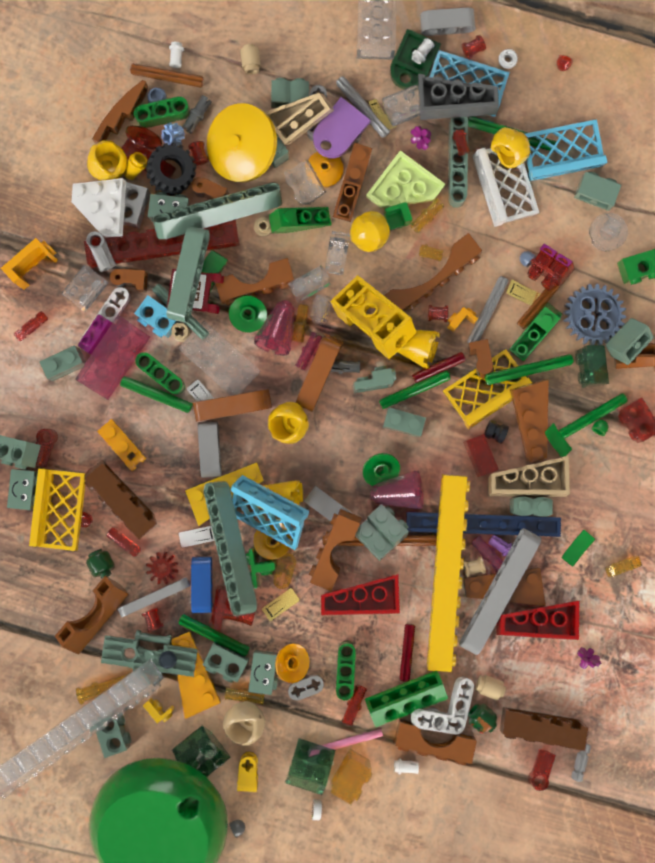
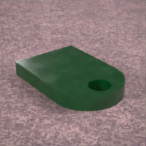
(405, 65)

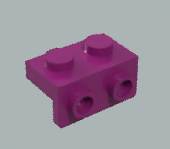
(94, 334)

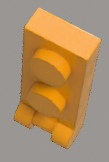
(121, 444)

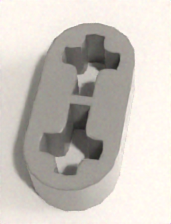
(307, 691)

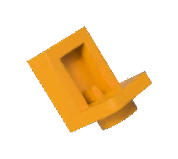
(456, 319)

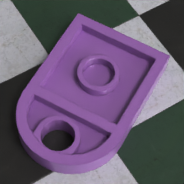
(339, 129)

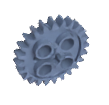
(577, 312)

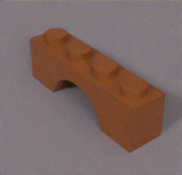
(277, 277)
(344, 529)
(78, 633)
(458, 747)

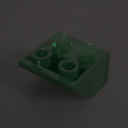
(592, 366)
(201, 751)
(310, 772)

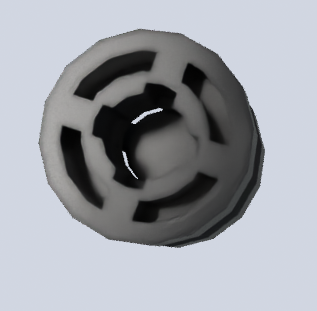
(496, 431)

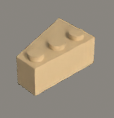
(299, 116)

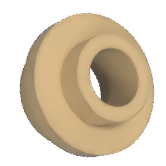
(262, 232)

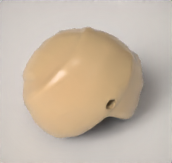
(244, 723)

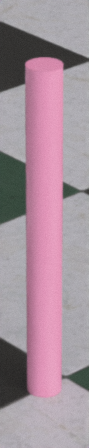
(351, 741)

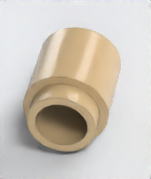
(250, 59)
(490, 687)

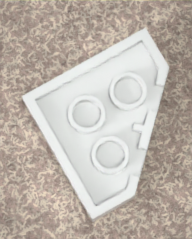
(102, 204)

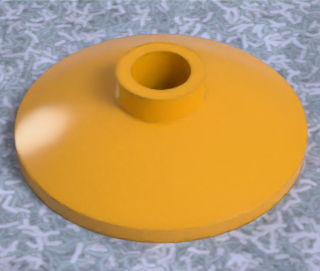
(330, 175)
(265, 549)
(298, 663)

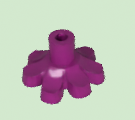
(421, 137)
(588, 658)

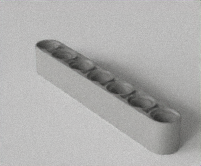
(500, 591)

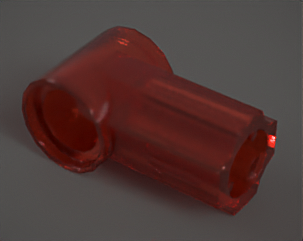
(46, 447)
(542, 767)

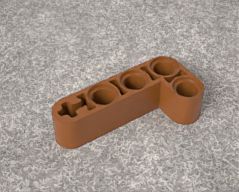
(319, 372)
(232, 405)

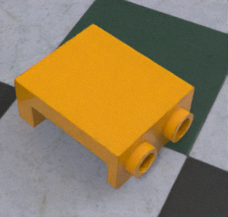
(26, 260)

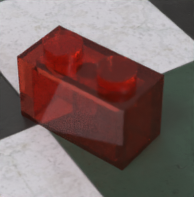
(481, 455)

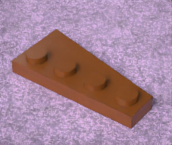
(532, 418)
(527, 591)

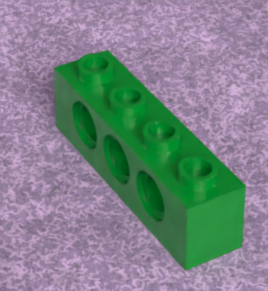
(629, 267)
(406, 698)

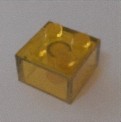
(351, 776)

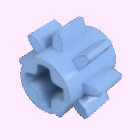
(173, 134)

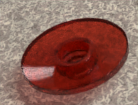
(143, 137)

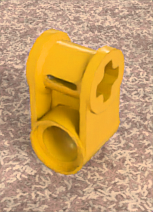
(247, 776)

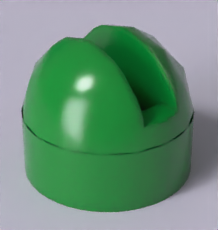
(600, 427)

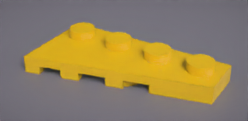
(196, 494)

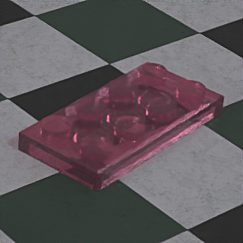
(112, 357)

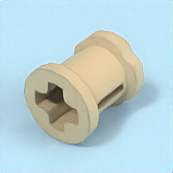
(176, 335)
(474, 567)

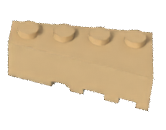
(533, 480)

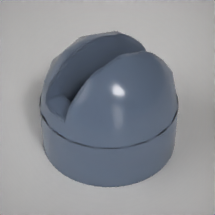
(526, 257)

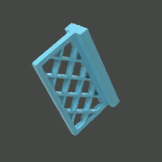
(471, 66)
(570, 165)
(272, 505)

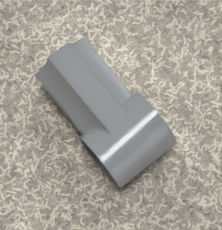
(101, 252)

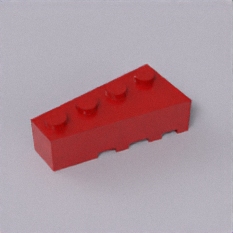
(364, 599)
(550, 622)

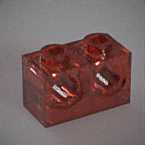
(643, 417)

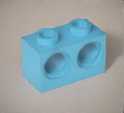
(154, 321)

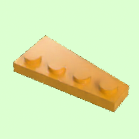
(197, 691)

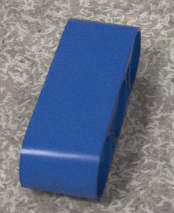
(201, 585)

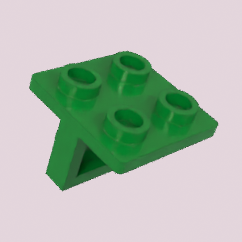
(263, 567)

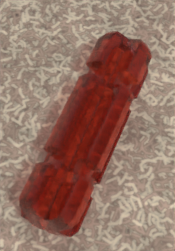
(30, 326)
(123, 542)

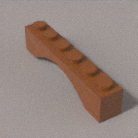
(461, 253)

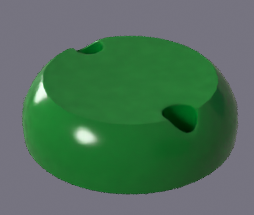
(158, 815)

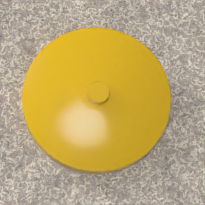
(241, 142)

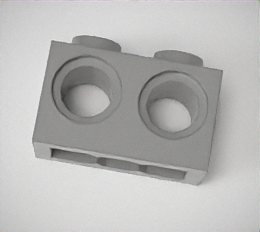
(137, 205)

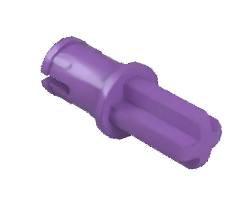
(500, 545)

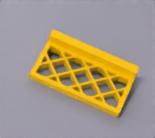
(492, 405)
(42, 510)

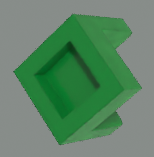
(398, 216)

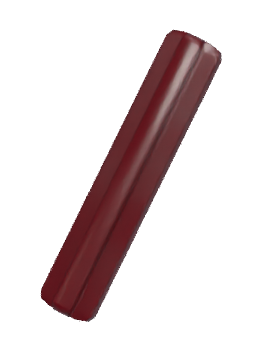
(439, 367)
(407, 652)

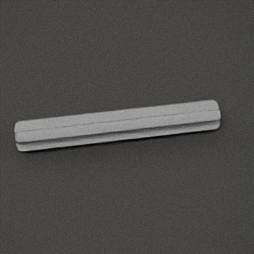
(362, 106)
(488, 309)

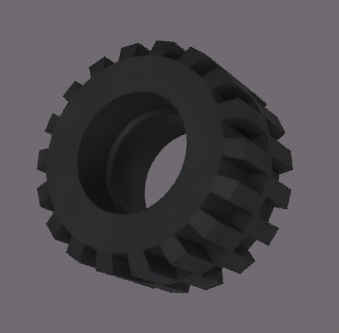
(176, 154)

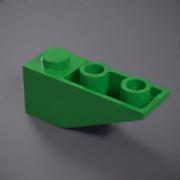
(299, 219)
(536, 331)

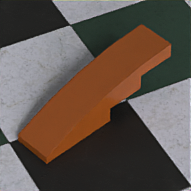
(121, 110)

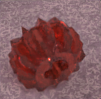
(164, 574)

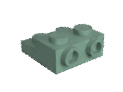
(380, 379)
(382, 532)

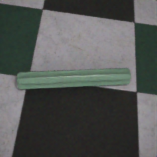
(193, 324)

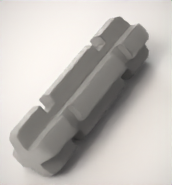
(580, 764)

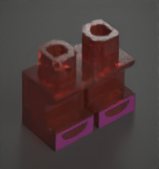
(552, 266)

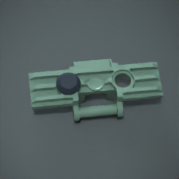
(168, 660)

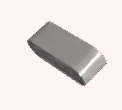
(447, 21)
(209, 449)
(323, 503)

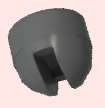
(237, 827)

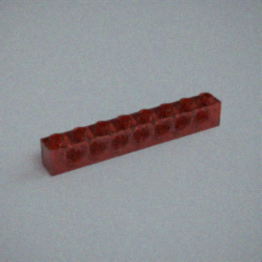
(153, 250)

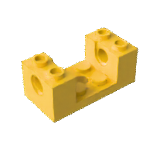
(387, 326)

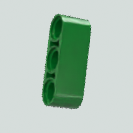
(171, 115)
(153, 367)
(345, 680)

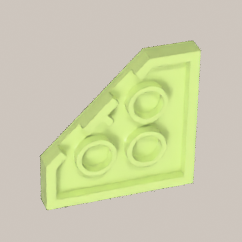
(404, 182)

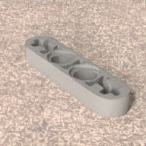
(154, 597)

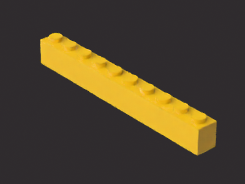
(446, 573)

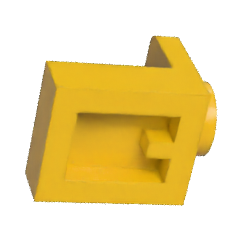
(155, 708)

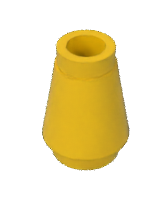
(136, 164)

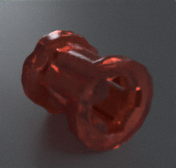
(473, 47)
(198, 152)
(438, 313)
(152, 619)

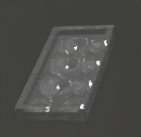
(220, 361)

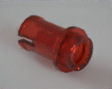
(461, 142)

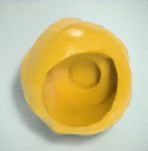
(511, 147)
(106, 161)
(369, 231)
(288, 423)

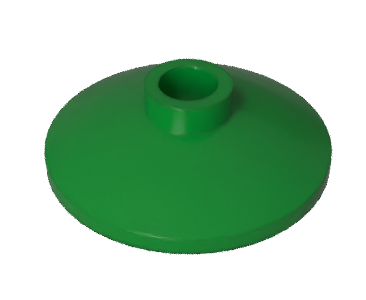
(245, 322)
(375, 475)

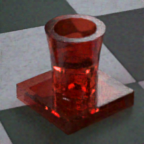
(222, 610)

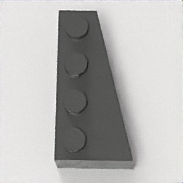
(455, 99)

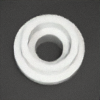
(508, 54)

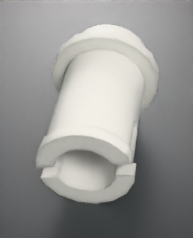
(176, 54)
(420, 54)
(406, 766)

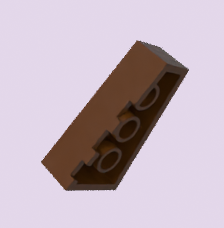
(120, 499)
(544, 728)

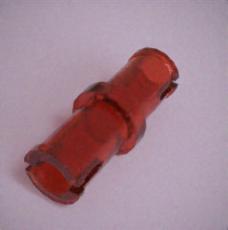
(354, 705)

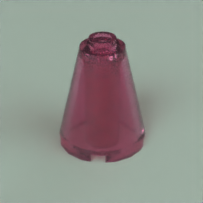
(277, 329)
(400, 491)

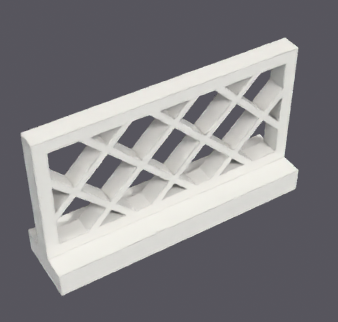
(492, 192)

